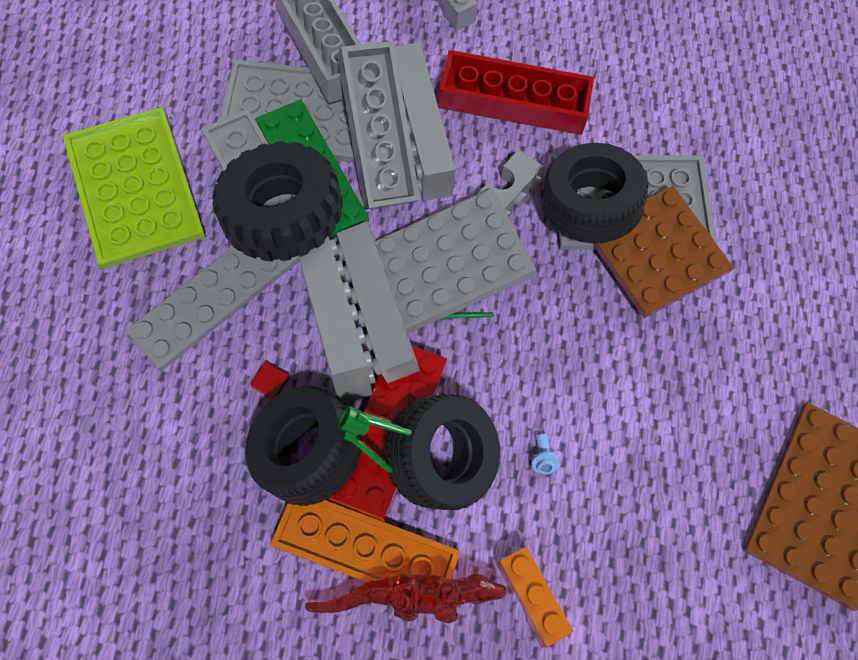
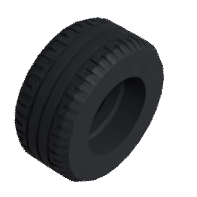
(601, 167)
(275, 434)
(475, 452)

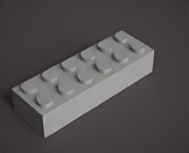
(319, 34)
(378, 125)
(427, 135)
(337, 323)

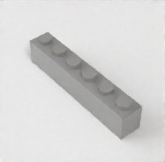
(377, 303)

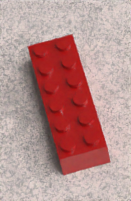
(516, 92)
(370, 487)

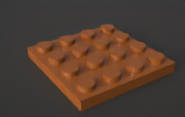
(664, 254)

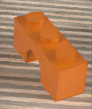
(536, 597)

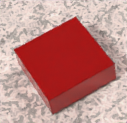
(269, 380)

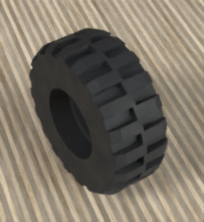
(283, 229)

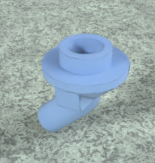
(546, 461)

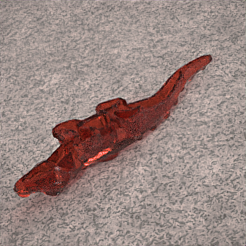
(417, 595)

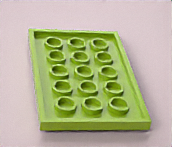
(132, 187)

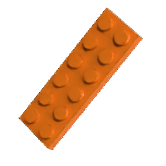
(359, 544)

